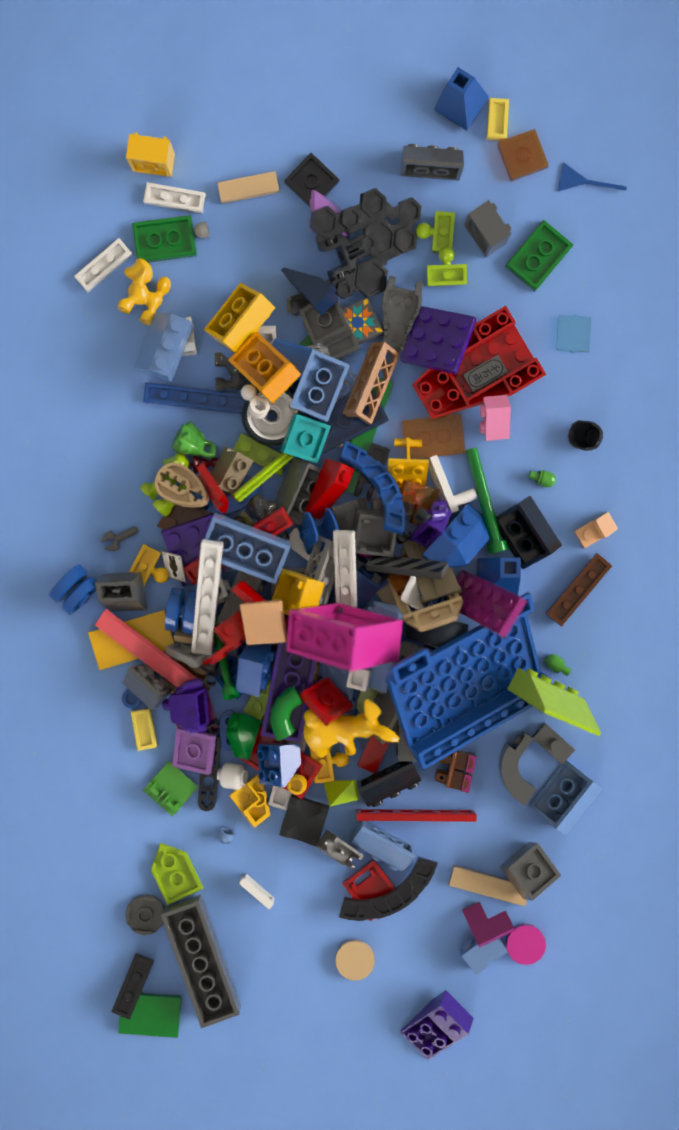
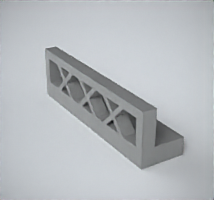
(325, 570)

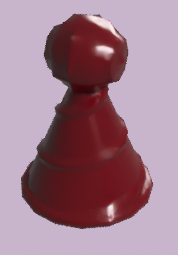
(198, 460)

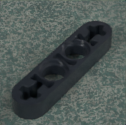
(212, 797)

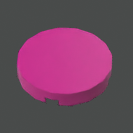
(526, 944)

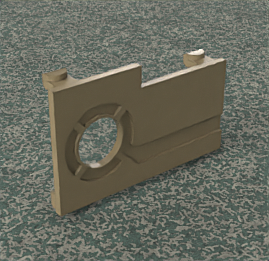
(430, 587)

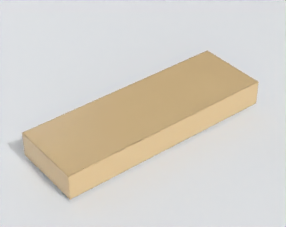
(248, 187)

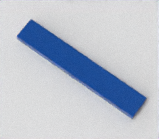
(193, 398)

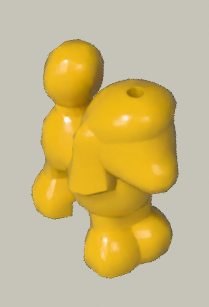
(138, 293)

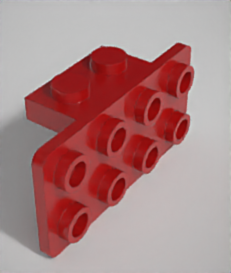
(230, 633)

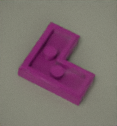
(486, 929)

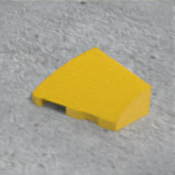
(252, 801)

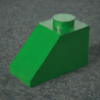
(242, 734)

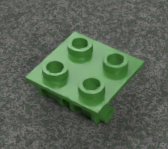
(170, 788)

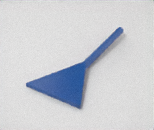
(571, 178)

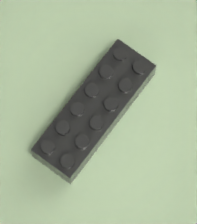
(201, 961)

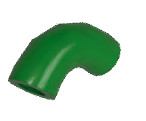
(282, 711)

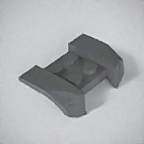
(328, 332)

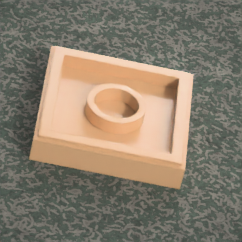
(264, 622)

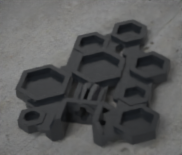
(378, 239)

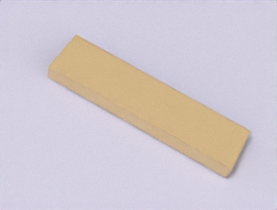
(485, 885)

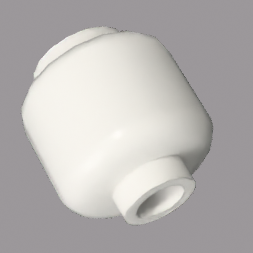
(232, 776)

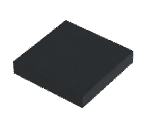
(309, 176)

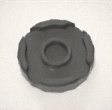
(144, 914)

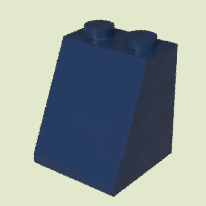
(367, 583)

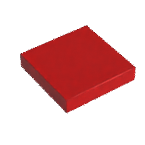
(326, 701)

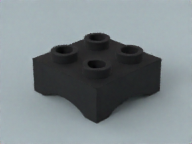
(304, 820)

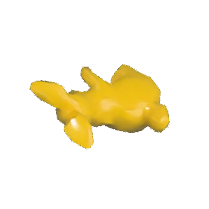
(345, 730)

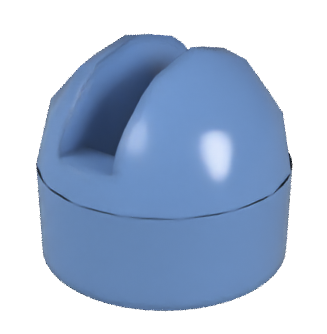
(226, 835)

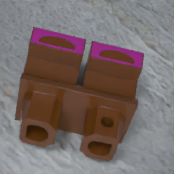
(458, 771)

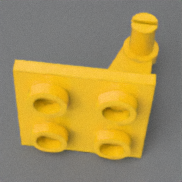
(408, 469)

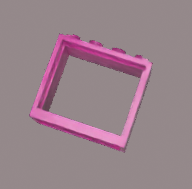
(345, 638)

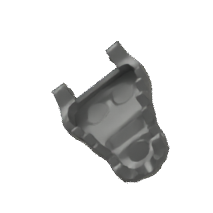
(399, 312)

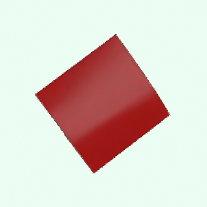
(214, 491)

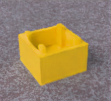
(150, 155)
(297, 590)

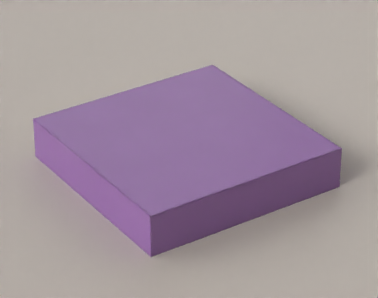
(194, 751)

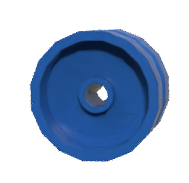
(73, 589)
(180, 610)

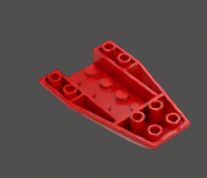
(492, 336)

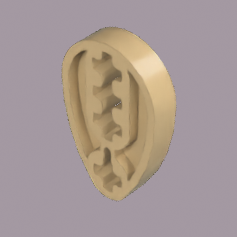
(185, 477)

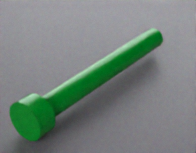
(496, 544)

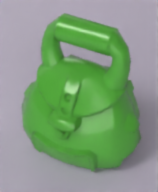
(192, 441)

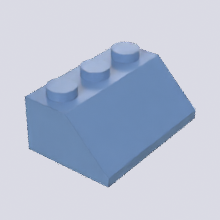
(164, 346)
(319, 386)
(565, 797)
(382, 846)

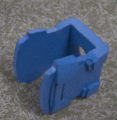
(309, 531)

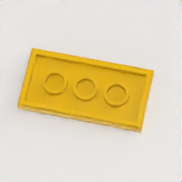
(111, 653)

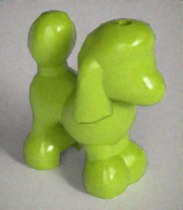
(149, 489)

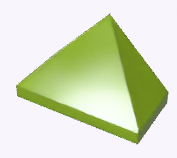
(341, 791)

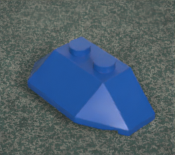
(460, 539)

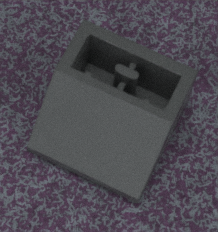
(121, 591)
(147, 685)

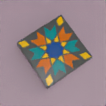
(363, 321)

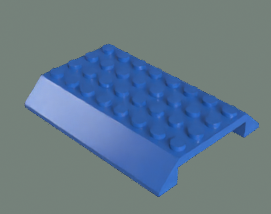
(461, 688)

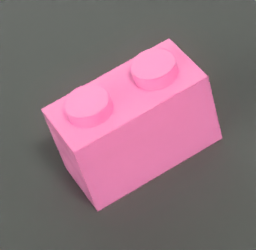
(495, 417)

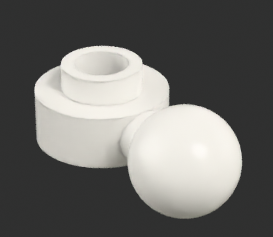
(249, 393)

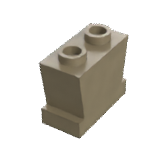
(231, 469)

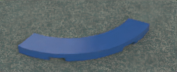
(383, 483)

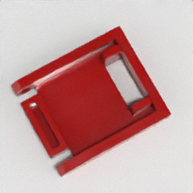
(373, 886)

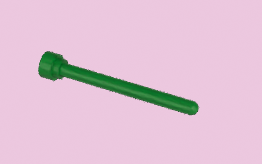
(229, 688)

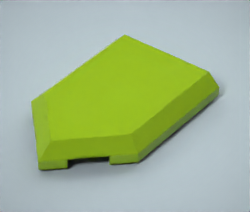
(174, 874)

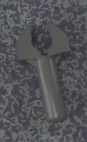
(118, 538)

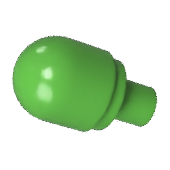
(543, 478)
(557, 664)

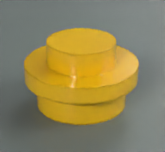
(297, 784)

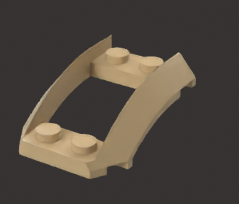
(430, 616)

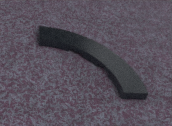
(395, 899)

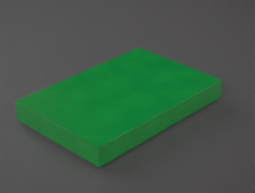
(164, 239)
(539, 255)
(153, 1016)

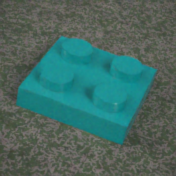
(305, 438)

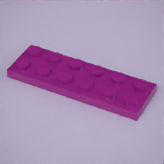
(488, 603)

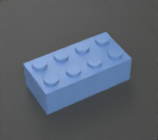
(249, 548)

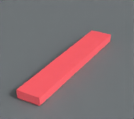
(143, 649)

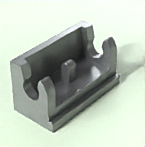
(338, 849)

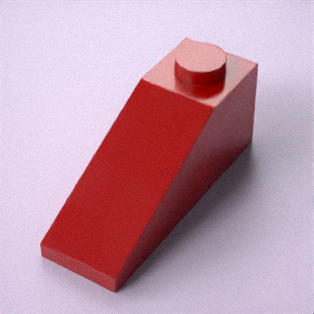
(329, 487)

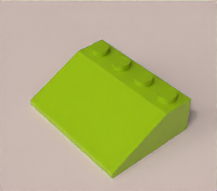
(553, 699)

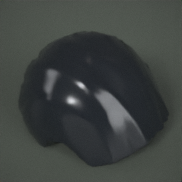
(585, 435)

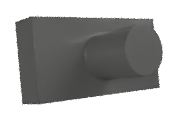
(553, 743)

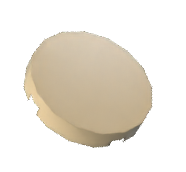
(355, 959)

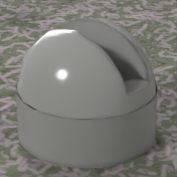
(202, 230)

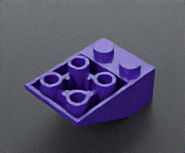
(438, 1025)

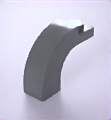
(509, 771)

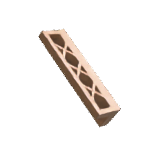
(368, 378)

